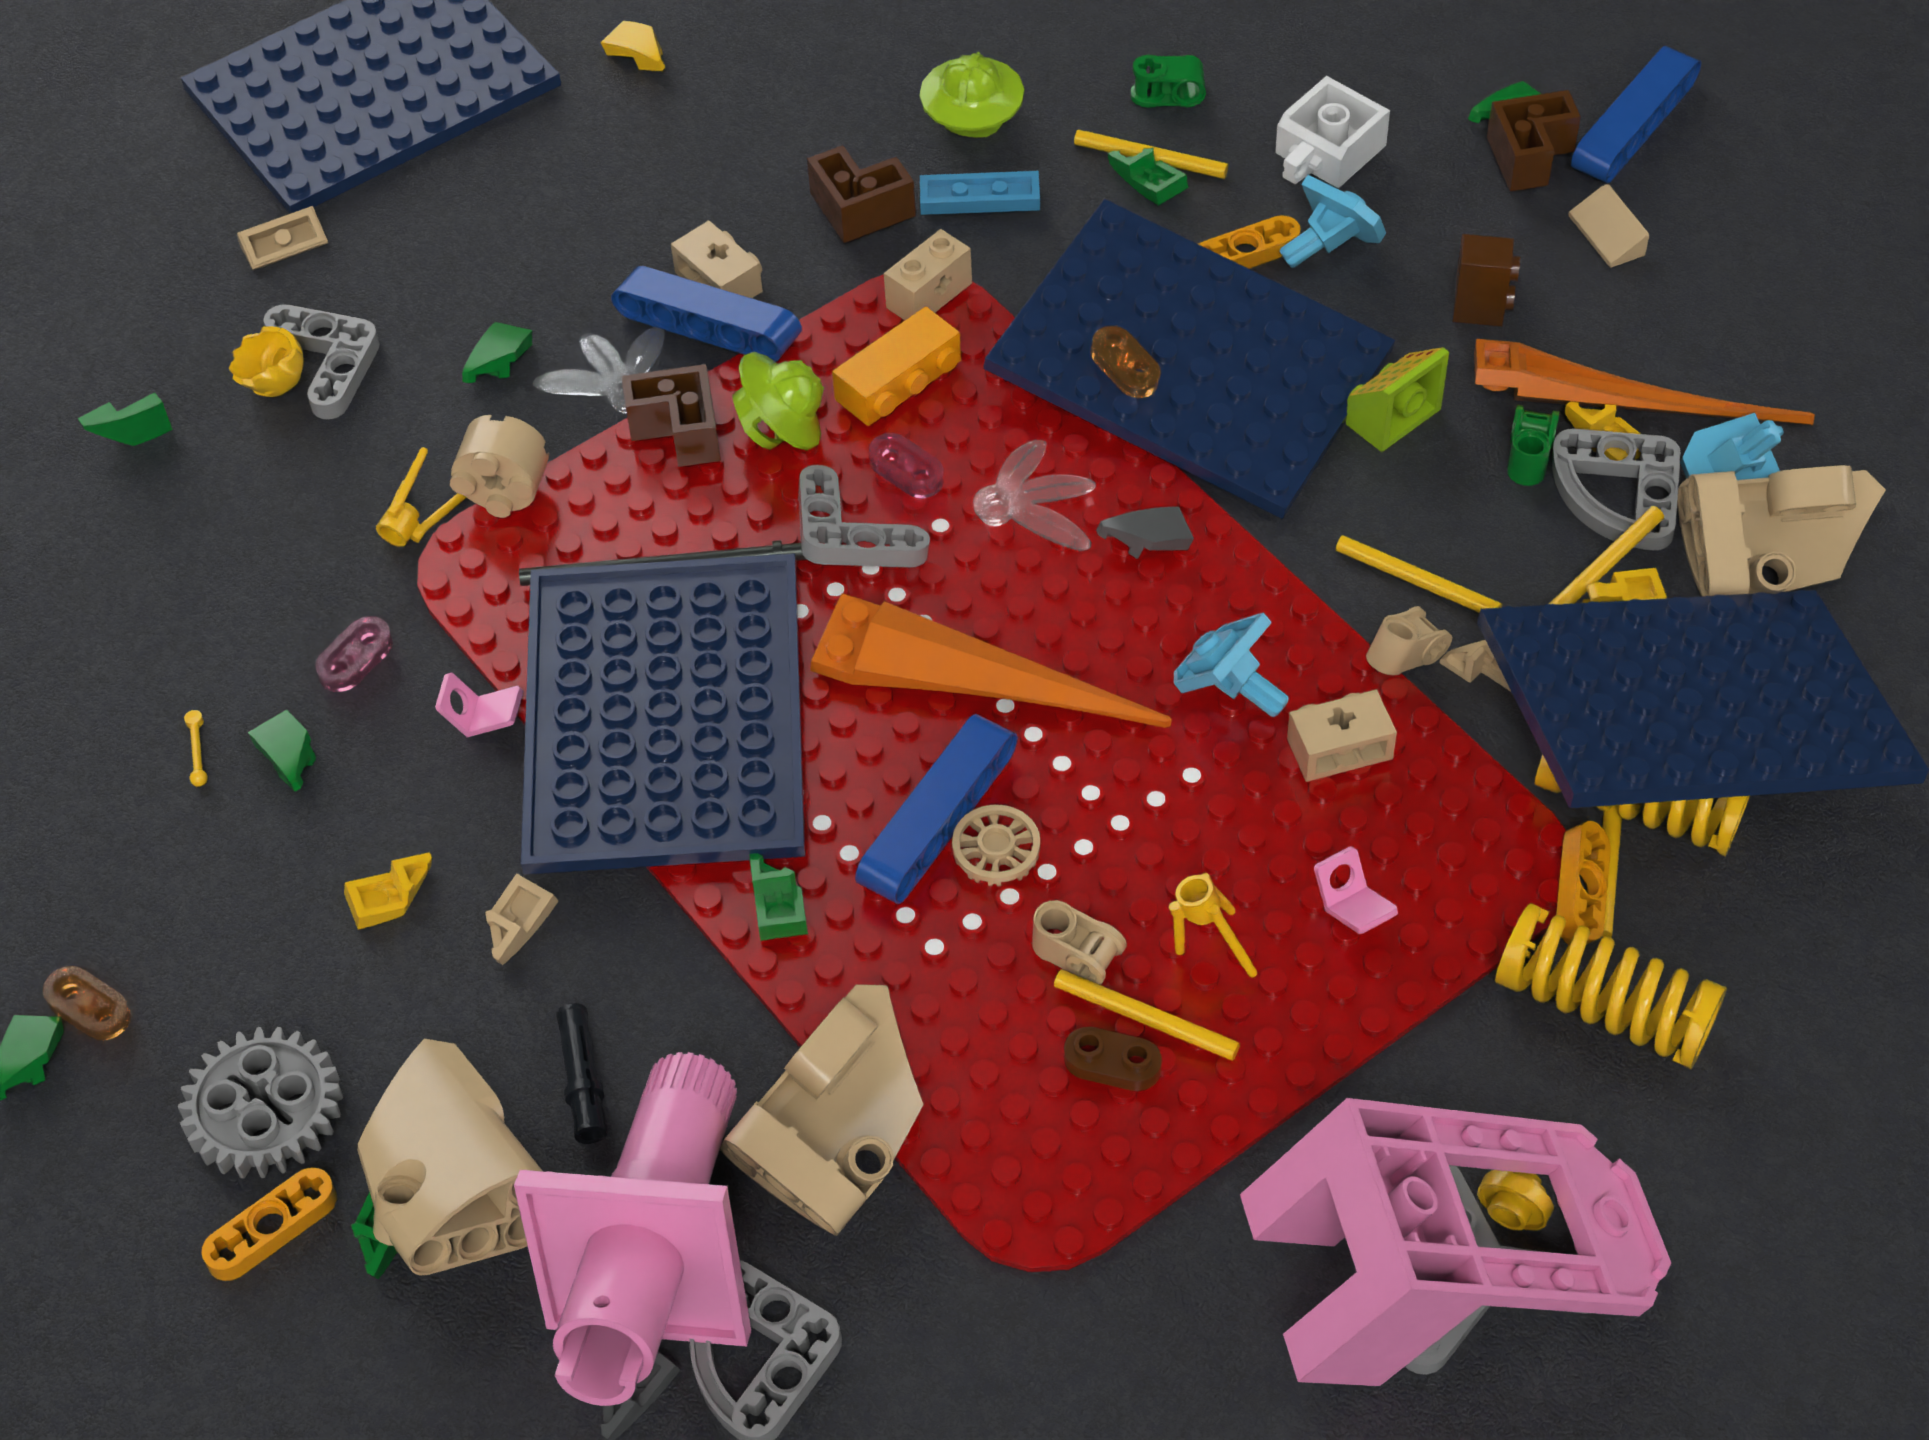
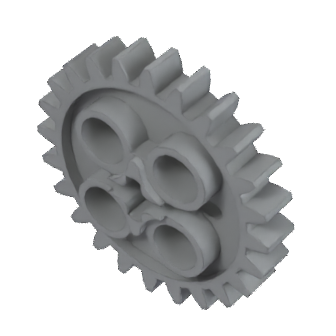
(228, 1133)

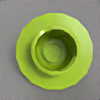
(972, 95)
(782, 397)

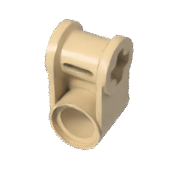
(1407, 642)
(1079, 944)

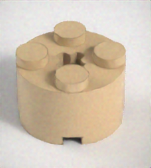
(499, 464)

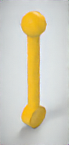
(194, 721)

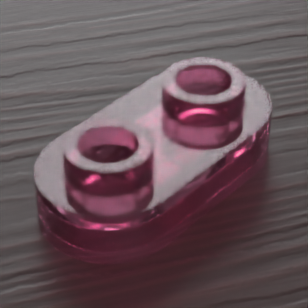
(912, 469)
(352, 656)

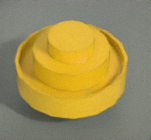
(1515, 1200)

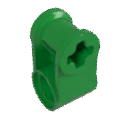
(1171, 81)
(1531, 445)

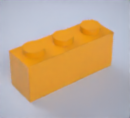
(897, 366)

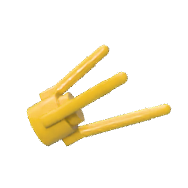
(401, 518)
(1201, 903)

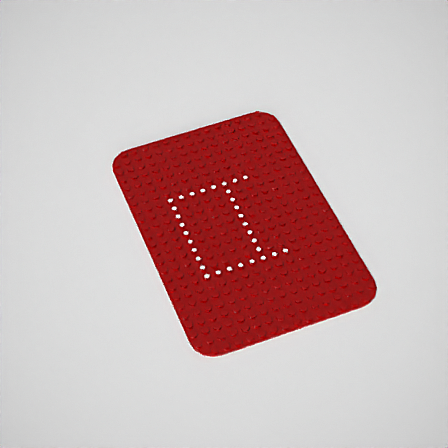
(1125, 810)

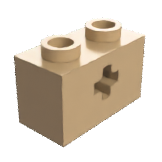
(717, 261)
(928, 275)
(1341, 735)

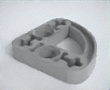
(1647, 471)
(790, 1335)

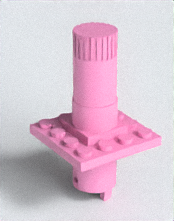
(643, 1248)

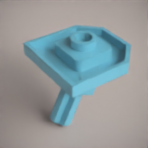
(1333, 221)
(1734, 446)
(1225, 661)

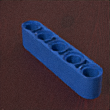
(1635, 114)
(706, 313)
(935, 807)

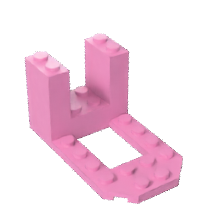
(1389, 1190)

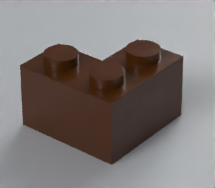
(1528, 135)
(860, 199)
(1483, 280)
(675, 405)

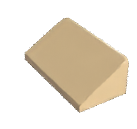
(1610, 227)
(282, 238)

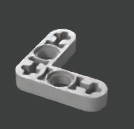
(349, 342)
(835, 532)

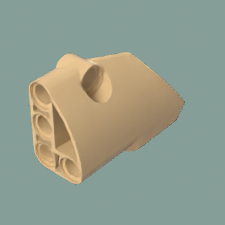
(1791, 521)
(837, 1097)
(443, 1164)

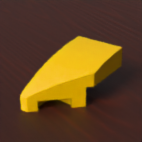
(635, 41)
(1602, 421)
(388, 894)

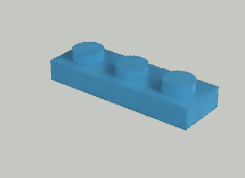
(979, 192)

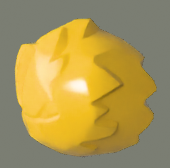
(268, 362)

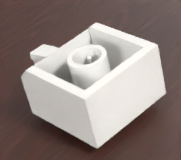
(1330, 133)

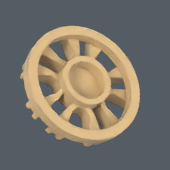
(996, 844)

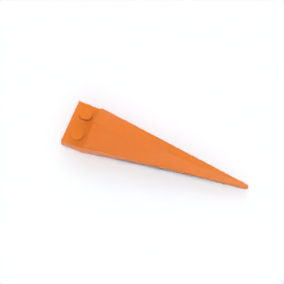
(1559, 381)
(904, 650)

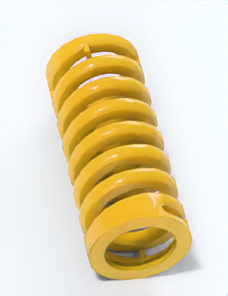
(1726, 813)
(1691, 1027)

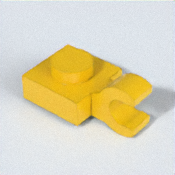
(1628, 585)

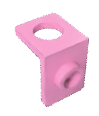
(481, 712)
(1354, 902)

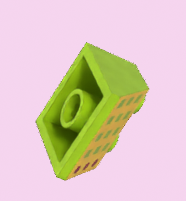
(1398, 397)

